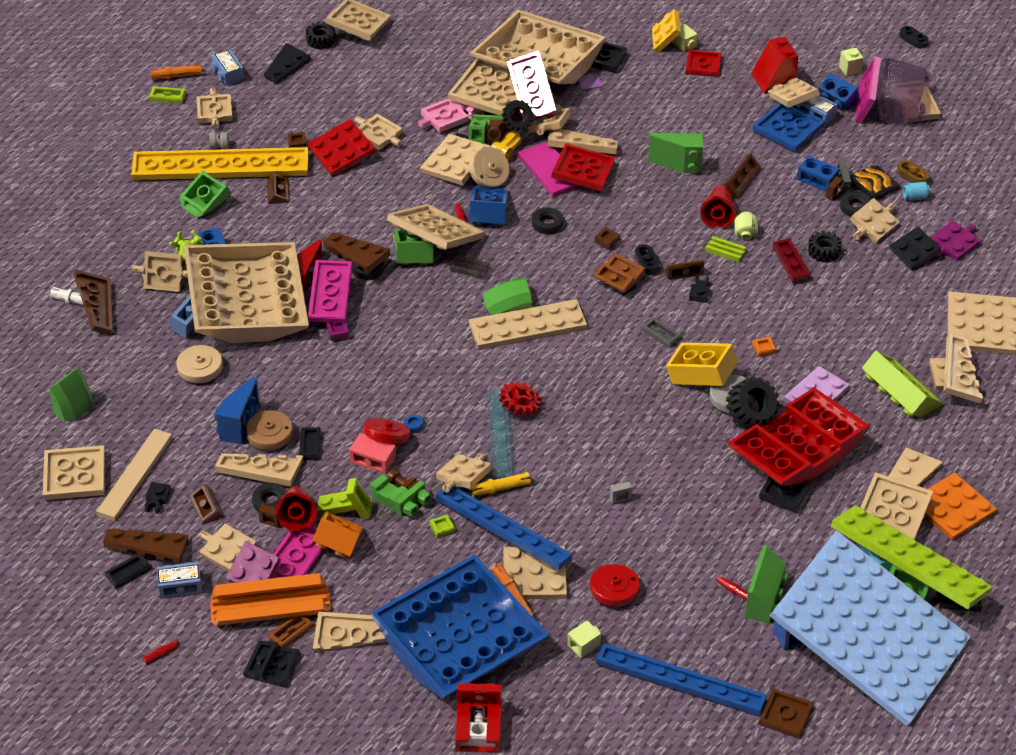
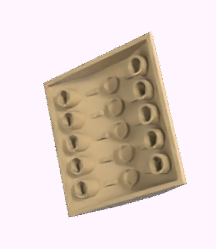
(564, 48)
(245, 291)

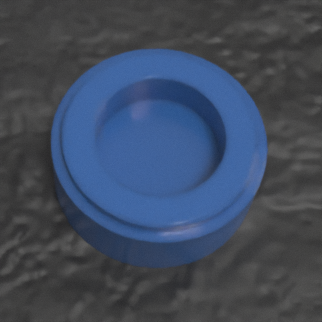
(414, 423)

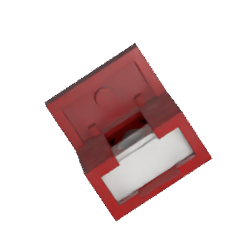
(478, 702)

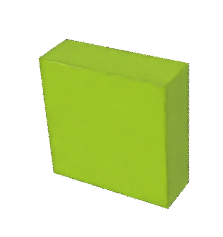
(442, 526)

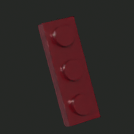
(791, 260)

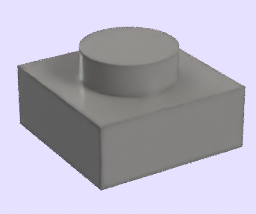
(620, 492)

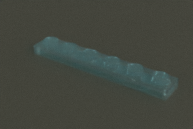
(499, 436)

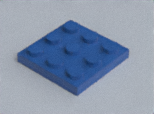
(788, 126)

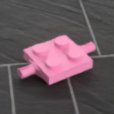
(444, 115)

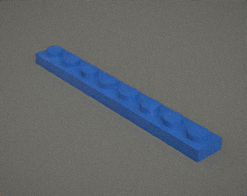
(505, 527)
(681, 679)

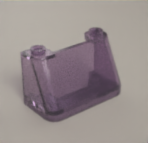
(901, 91)

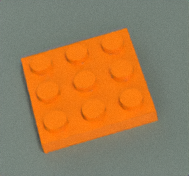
(957, 507)

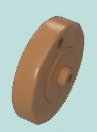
(269, 430)

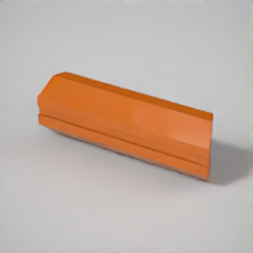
(269, 599)

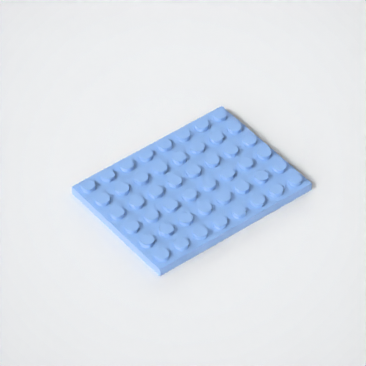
(870, 627)

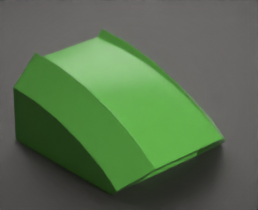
(203, 195)
(508, 296)
(71, 396)

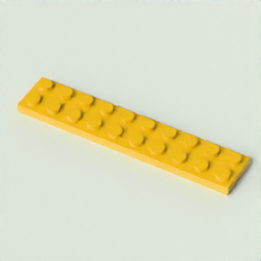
(220, 163)

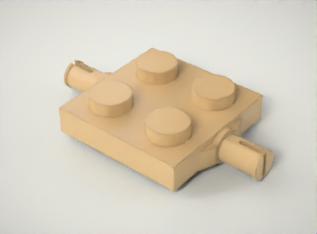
(214, 108)
(552, 122)
(380, 131)
(874, 220)
(162, 271)
(463, 471)
(223, 546)

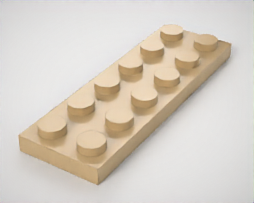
(527, 324)

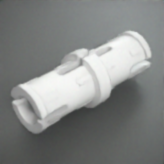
(68, 296)

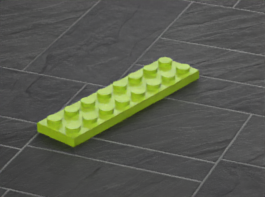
(912, 557)

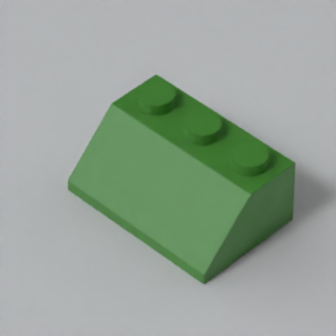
(766, 586)

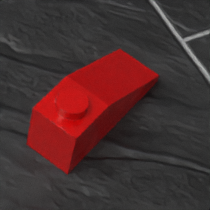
(307, 259)

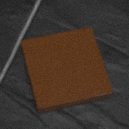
(786, 713)

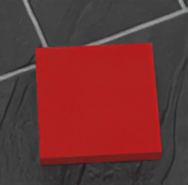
(703, 63)

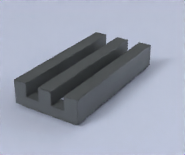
(844, 174)
(659, 334)

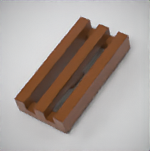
(297, 631)

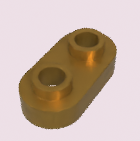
(912, 172)

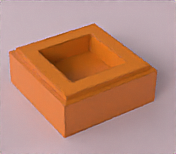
(764, 346)

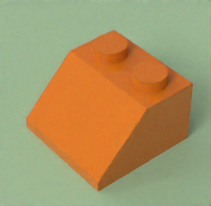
(337, 534)

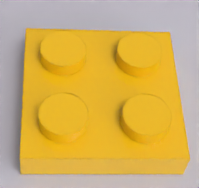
(666, 30)

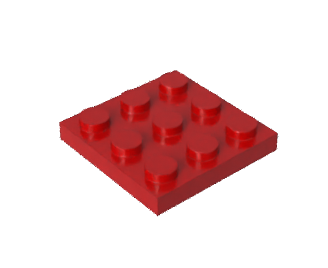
(341, 147)
(583, 167)

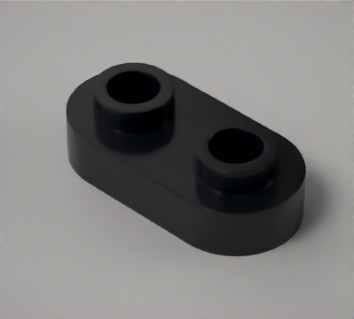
(913, 37)
(649, 259)

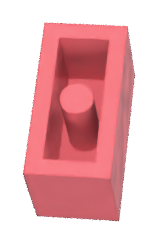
(372, 453)

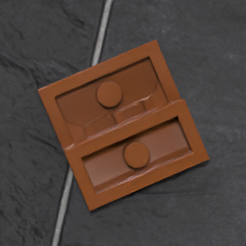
(619, 272)

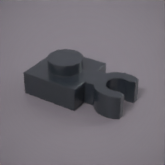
(700, 290)
(155, 495)

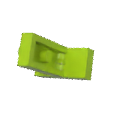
(352, 499)

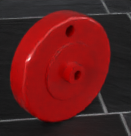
(386, 431)
(614, 585)

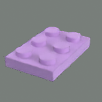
(821, 380)

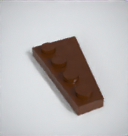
(358, 251)
(97, 301)
(155, 543)

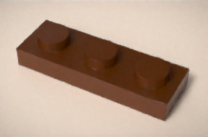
(742, 175)

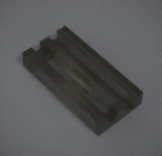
(469, 267)

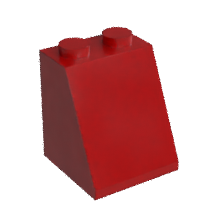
(776, 64)

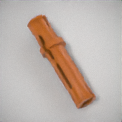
(175, 72)
(502, 575)

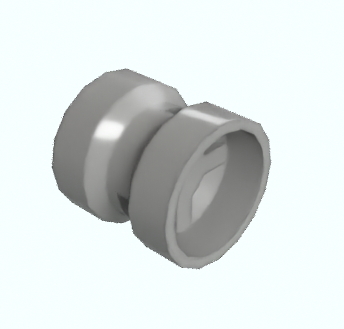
(218, 140)

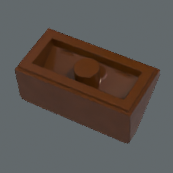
(277, 189)
(685, 269)
(206, 504)

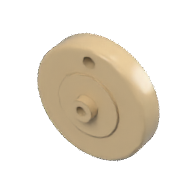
(489, 167)
(199, 364)

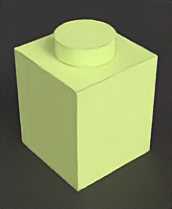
(686, 39)
(851, 61)
(584, 639)

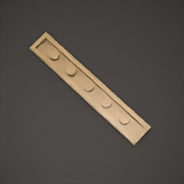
(134, 475)

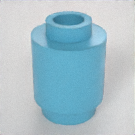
(916, 191)

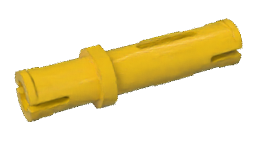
(492, 486)

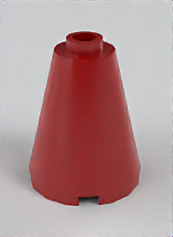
(718, 208)
(296, 509)

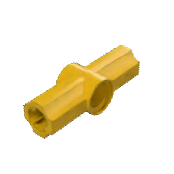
(508, 143)

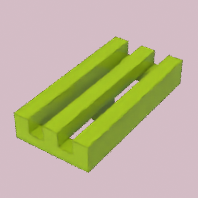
(155, 95)
(725, 249)

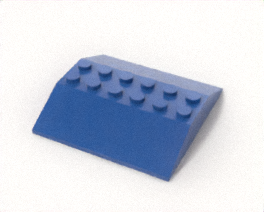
(457, 627)

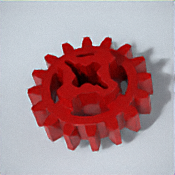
(520, 398)

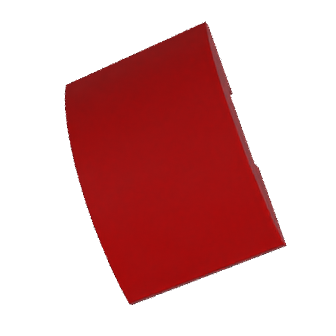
(801, 440)

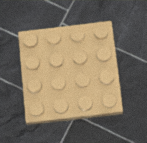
(485, 87)
(435, 226)
(984, 320)

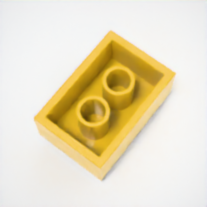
(702, 364)

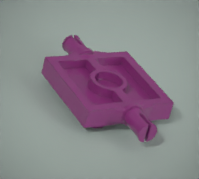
(955, 240)

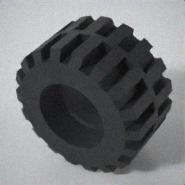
(762, 393)

